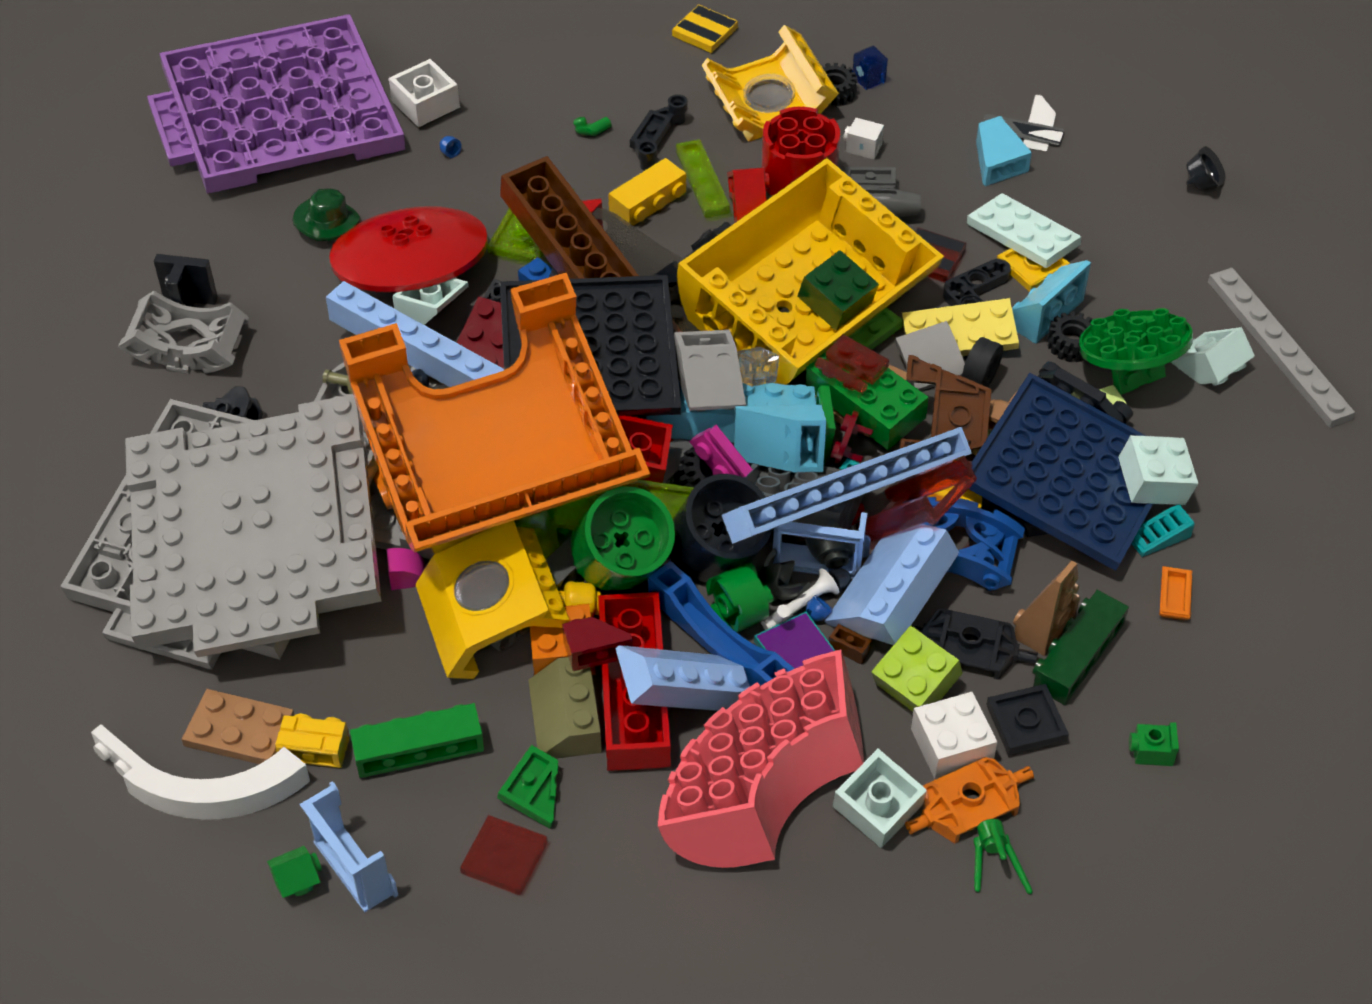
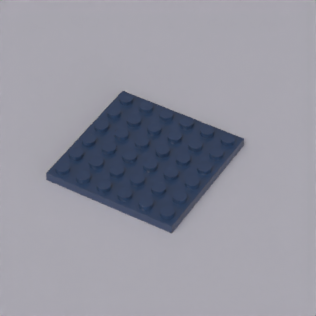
(1061, 471)

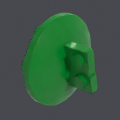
(1136, 345)

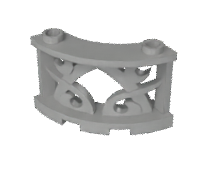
(212, 353)

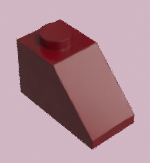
(592, 642)

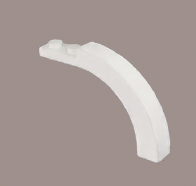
(204, 798)

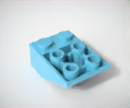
(781, 436)

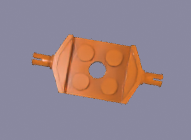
(954, 814)

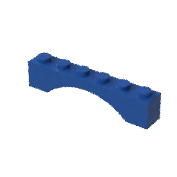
(690, 610)

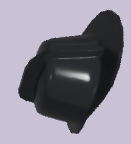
(1205, 170)

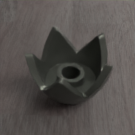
(829, 552)
(778, 578)

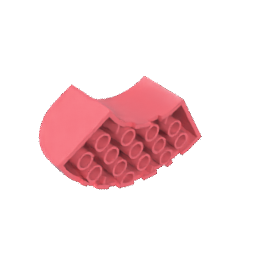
(761, 764)

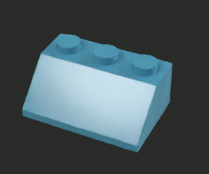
(1056, 295)

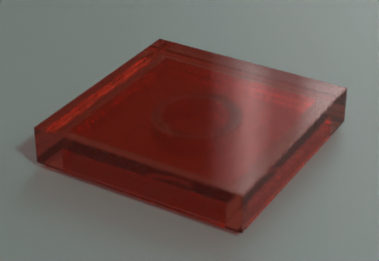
(504, 855)

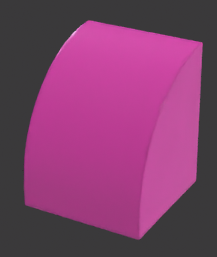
(404, 567)

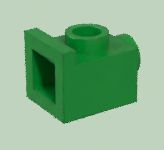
(1154, 744)

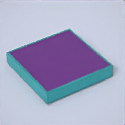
(795, 640)

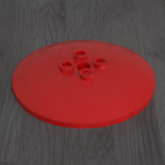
(409, 249)

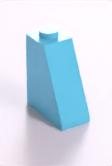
(1000, 151)

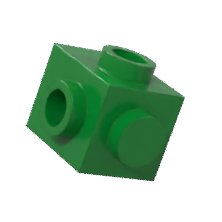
(295, 872)

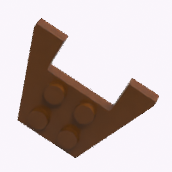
(956, 402)

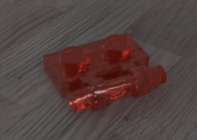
(856, 359)

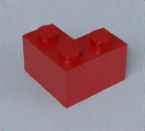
(747, 190)

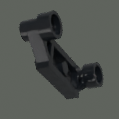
(655, 127)
(1087, 393)

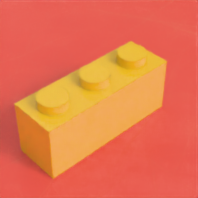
(648, 192)

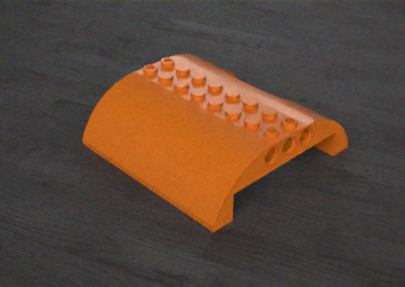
(495, 443)

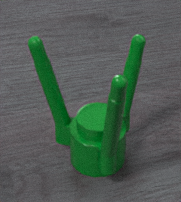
(994, 840)

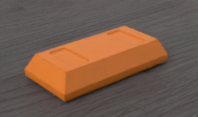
(1175, 593)

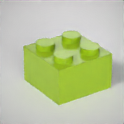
(916, 670)

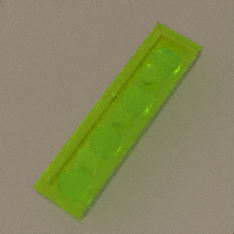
(702, 178)

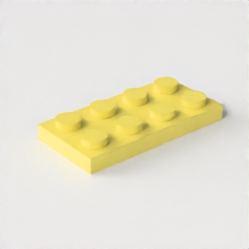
(969, 323)

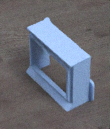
(801, 555)
(363, 877)

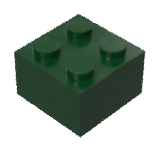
(837, 290)

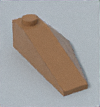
(1049, 611)

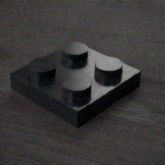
(1027, 719)

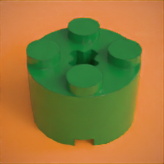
(740, 597)

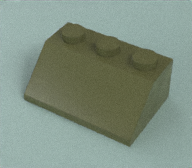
(565, 710)

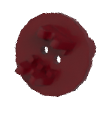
(840, 448)

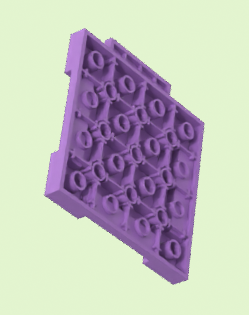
(273, 103)

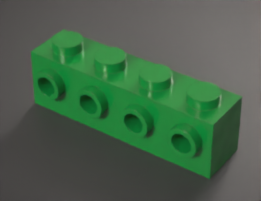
(417, 740)

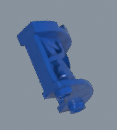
(977, 560)

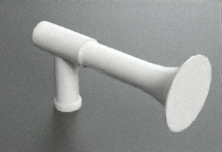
(823, 585)

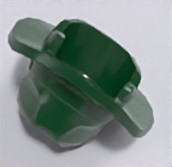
(325, 215)

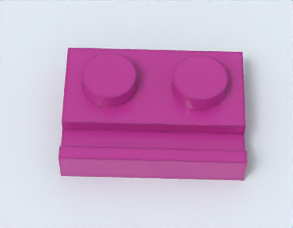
(719, 453)

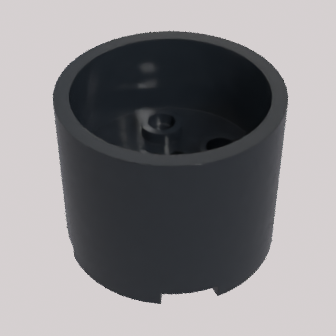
(696, 546)

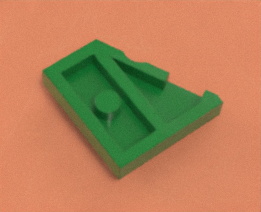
(532, 786)

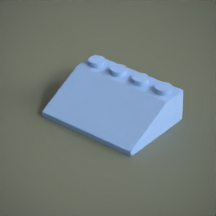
(895, 583)

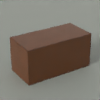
(850, 643)

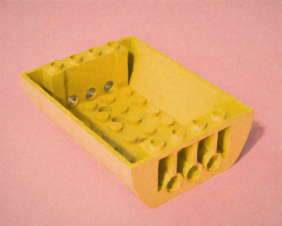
(764, 256)

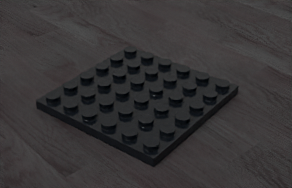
(628, 336)

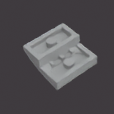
(934, 346)

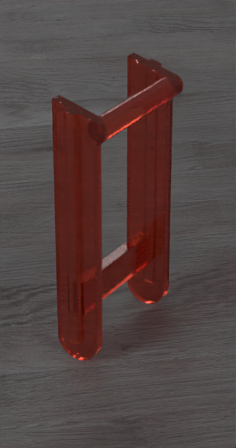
(902, 516)

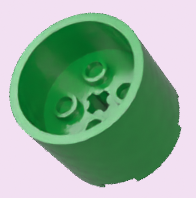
(637, 521)

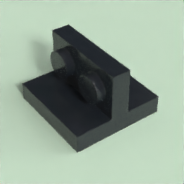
(186, 279)

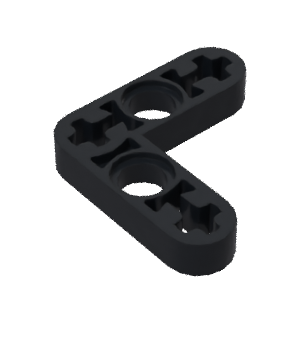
(969, 291)

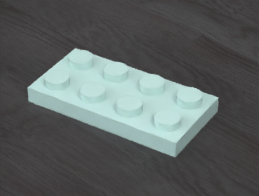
(1024, 230)

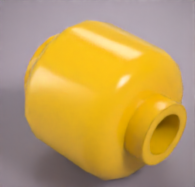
(581, 593)

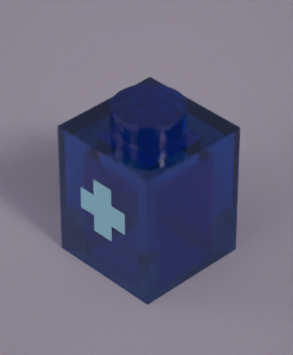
(870, 67)

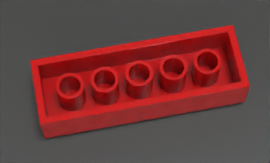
(633, 732)

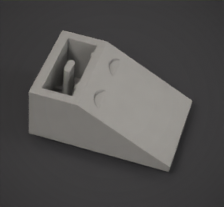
(709, 370)

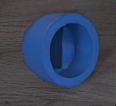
(450, 146)
(818, 609)

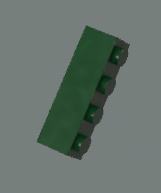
(1080, 646)

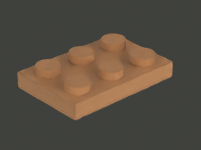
(235, 727)

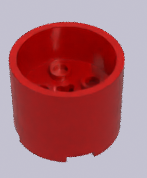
(797, 143)

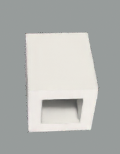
(864, 138)

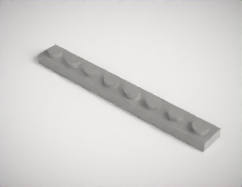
(1281, 348)

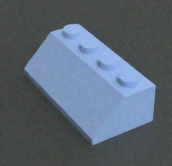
(680, 678)

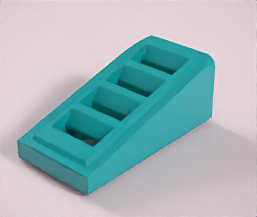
(1175, 519)

